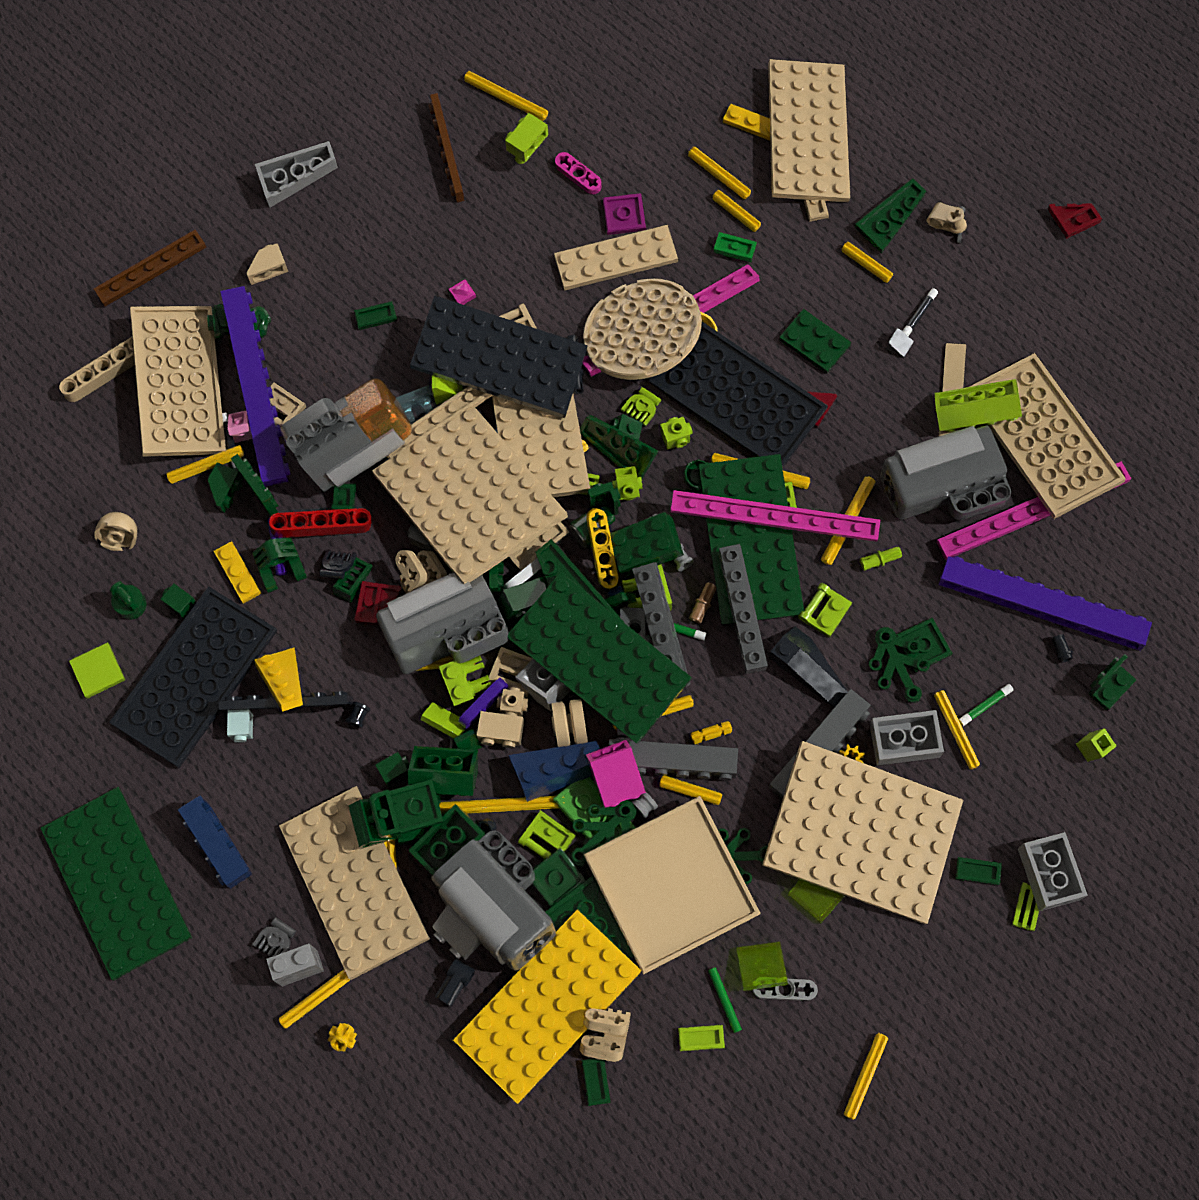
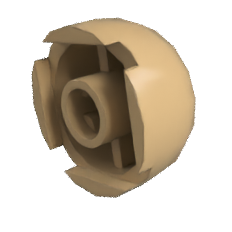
(112, 530)

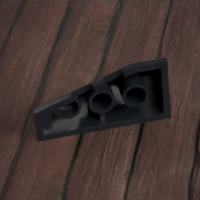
(805, 662)

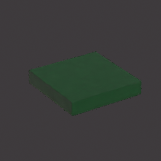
(931, 641)
(556, 877)

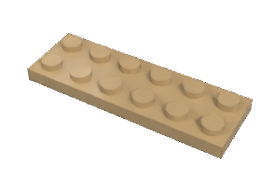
(616, 257)

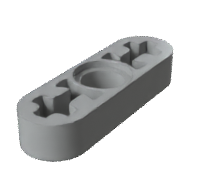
(801, 995)

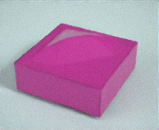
(462, 292)

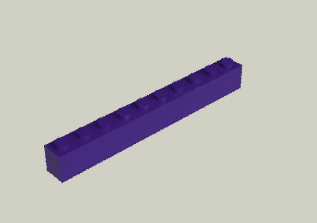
(254, 386)
(1045, 603)

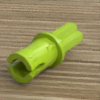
(880, 558)

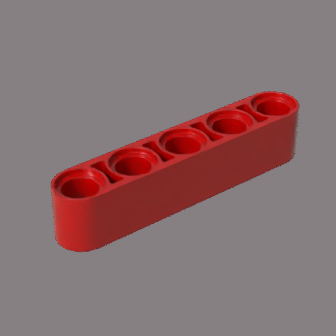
(310, 518)

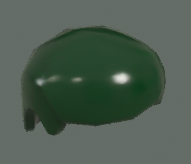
(692, 476)

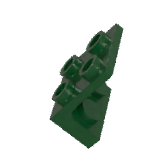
(1111, 683)

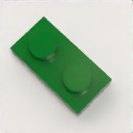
(735, 247)

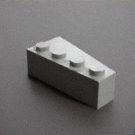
(294, 171)

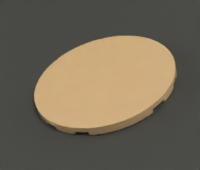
(642, 329)

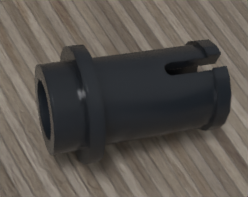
(1062, 648)

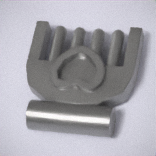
(276, 937)

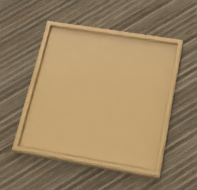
(671, 884)

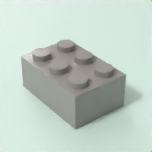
(906, 737)
(1052, 871)

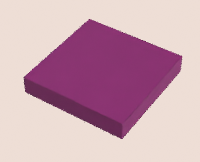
(624, 214)

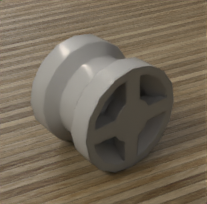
(644, 804)

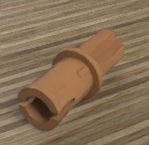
(702, 603)

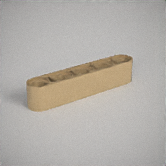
(94, 370)

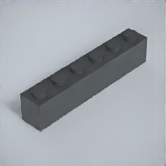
(829, 734)
(684, 759)

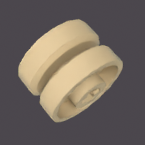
(570, 723)

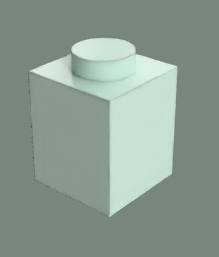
(240, 725)

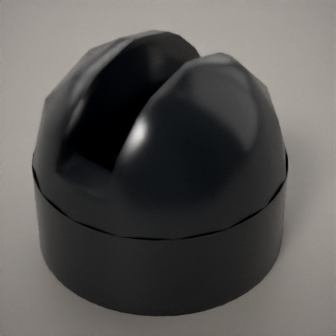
(487, 825)

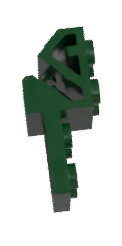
(395, 812)

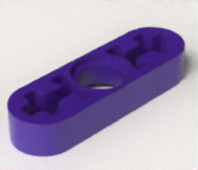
(483, 703)

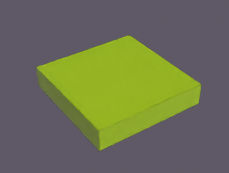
(97, 670)

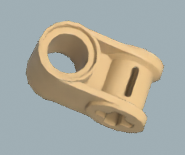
(947, 217)

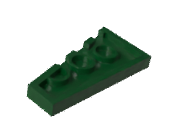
(888, 217)
(618, 446)

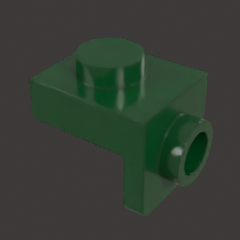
(627, 425)
(344, 496)

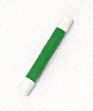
(690, 632)
(985, 704)

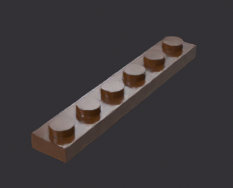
(447, 154)
(150, 267)

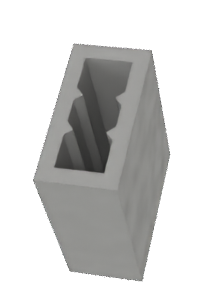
(295, 965)

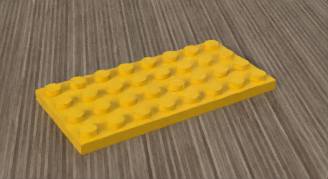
(545, 1006)

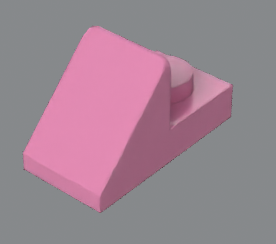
(239, 426)

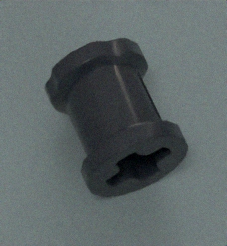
(363, 709)

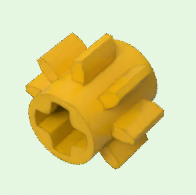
(853, 752)
(342, 1037)

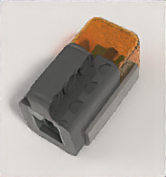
(348, 435)

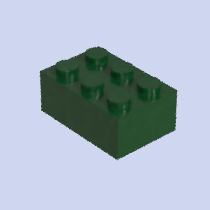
(646, 543)
(449, 768)
(446, 839)

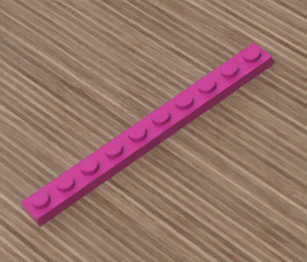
(708, 298)
(775, 516)
(1000, 525)

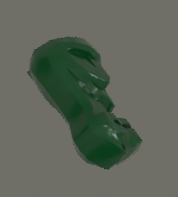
(218, 323)

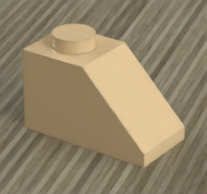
(266, 264)

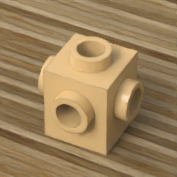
(516, 708)

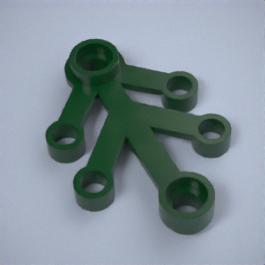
(897, 660)
(605, 829)
(743, 856)

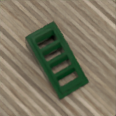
(346, 591)

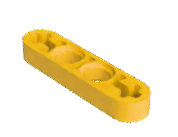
(605, 547)

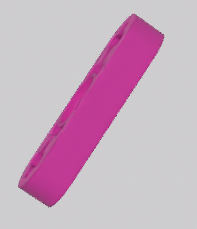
(576, 165)

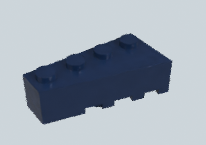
(551, 768)
(215, 842)

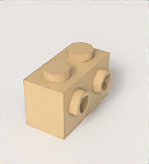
(500, 729)

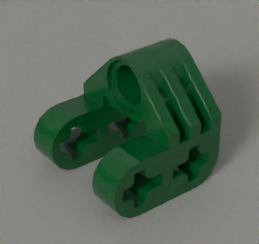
(276, 552)

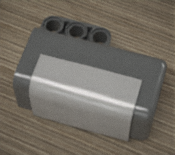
(947, 471)
(442, 622)
(494, 900)

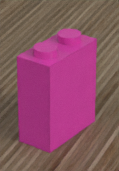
(615, 774)

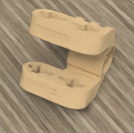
(425, 571)
(615, 1030)

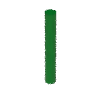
(724, 1000)

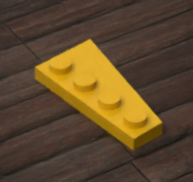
(281, 677)

